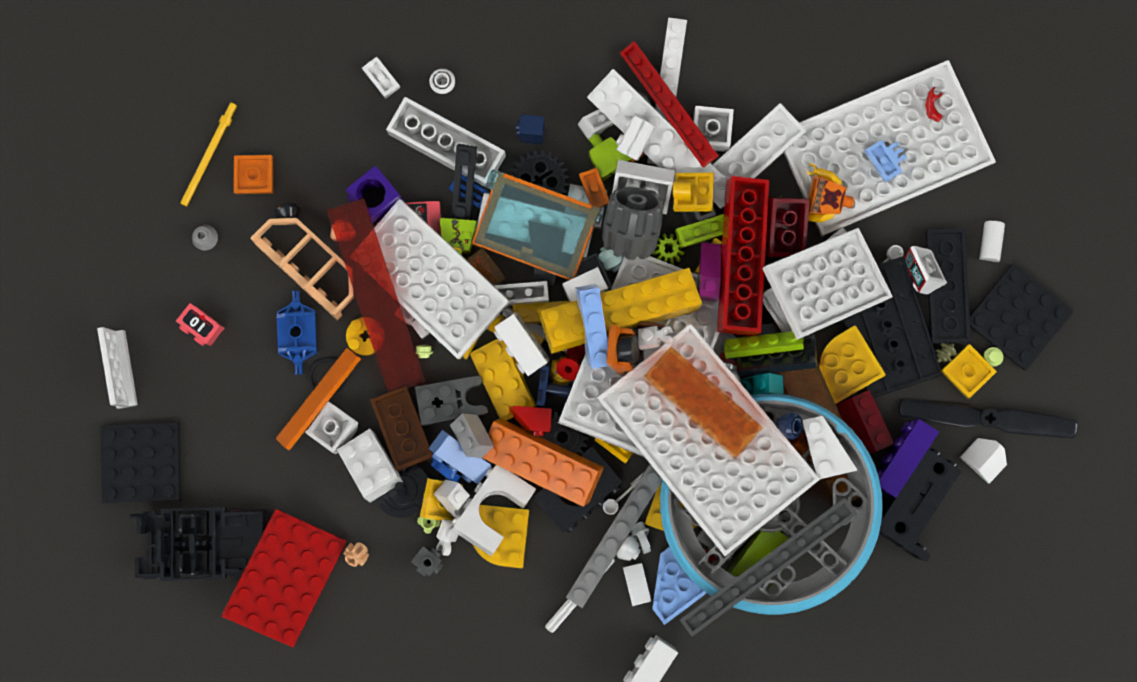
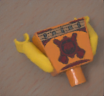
(826, 195)

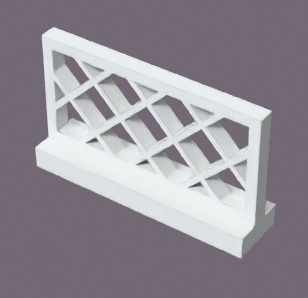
(117, 368)

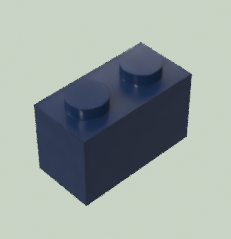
(530, 129)

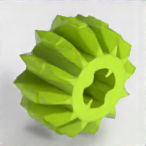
(660, 248)

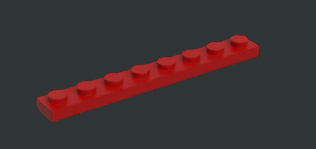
(669, 104)

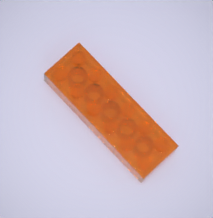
(703, 403)

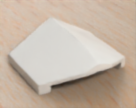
(985, 458)

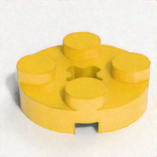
(354, 340)

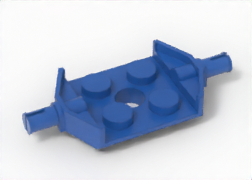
(301, 347)

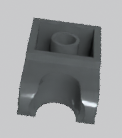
(454, 400)

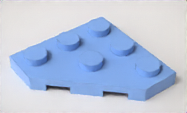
(673, 588)

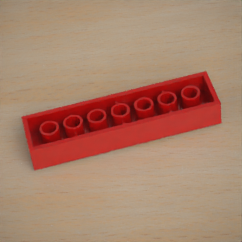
(743, 256)

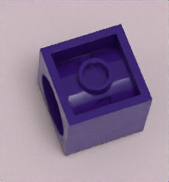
(372, 179)

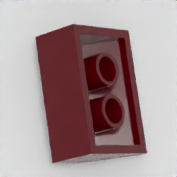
(866, 421)

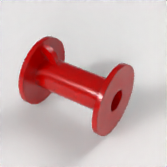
(569, 367)

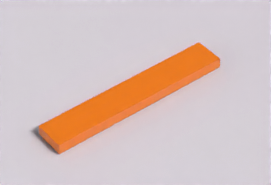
(318, 399)

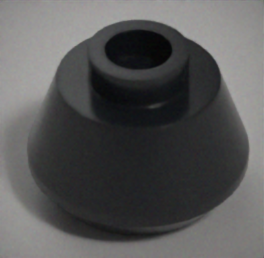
(287, 210)

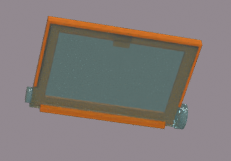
(535, 225)

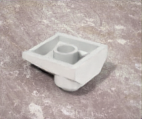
(332, 428)

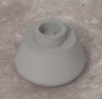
(204, 237)

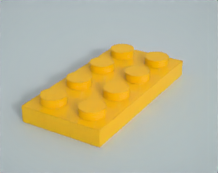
(501, 378)

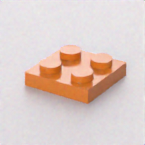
(253, 174)

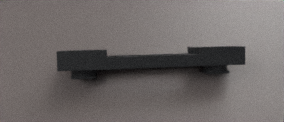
(465, 156)

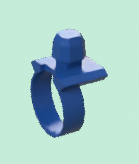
(445, 471)

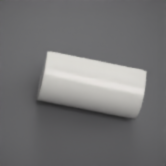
(992, 241)

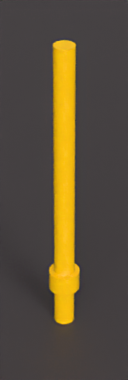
(225, 121)

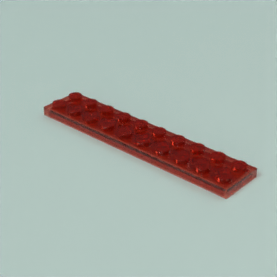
(376, 295)

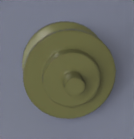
(946, 352)

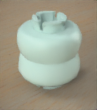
(610, 261)

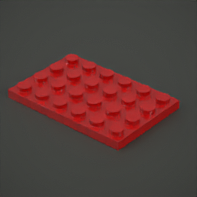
(284, 578)

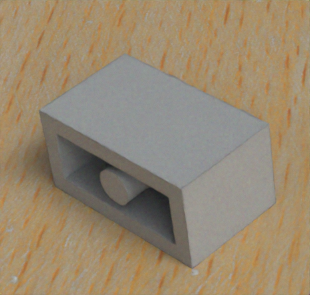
(472, 435)

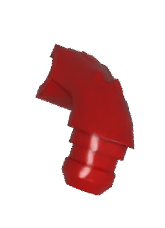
(931, 111)

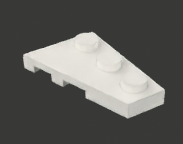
(826, 451)

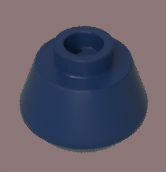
(790, 425)

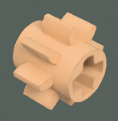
(356, 554)

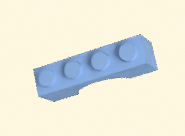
(594, 325)

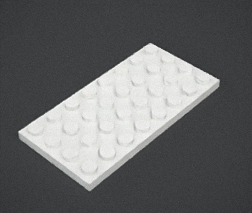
(436, 281)

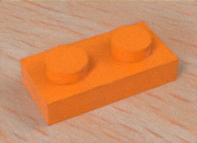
(594, 188)

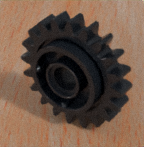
(575, 437)

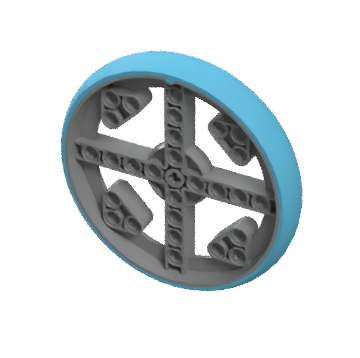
(829, 579)

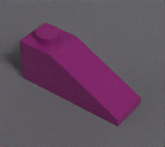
(709, 272)

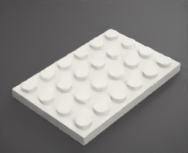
(827, 283)

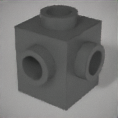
(422, 566)

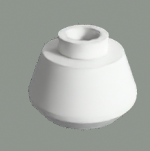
(442, 76)
(629, 549)

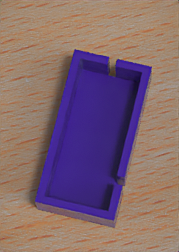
(904, 456)

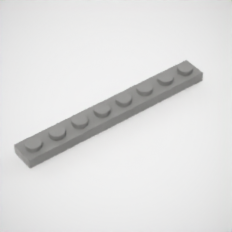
(614, 537)

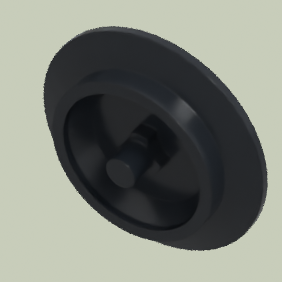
(406, 496)

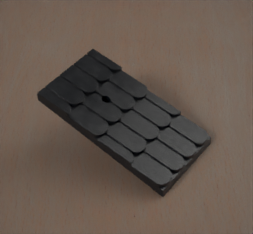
(897, 324)

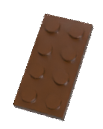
(401, 428)

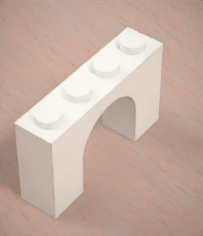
(498, 482)

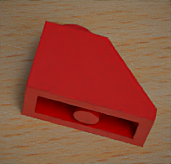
(533, 418)

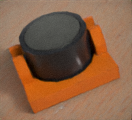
(622, 349)

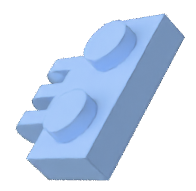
(885, 159)

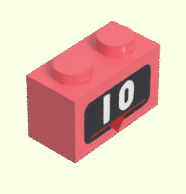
(200, 325)

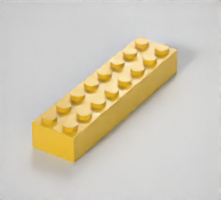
(625, 307)

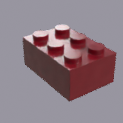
(786, 226)

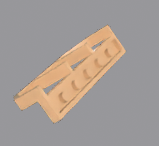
(292, 270)

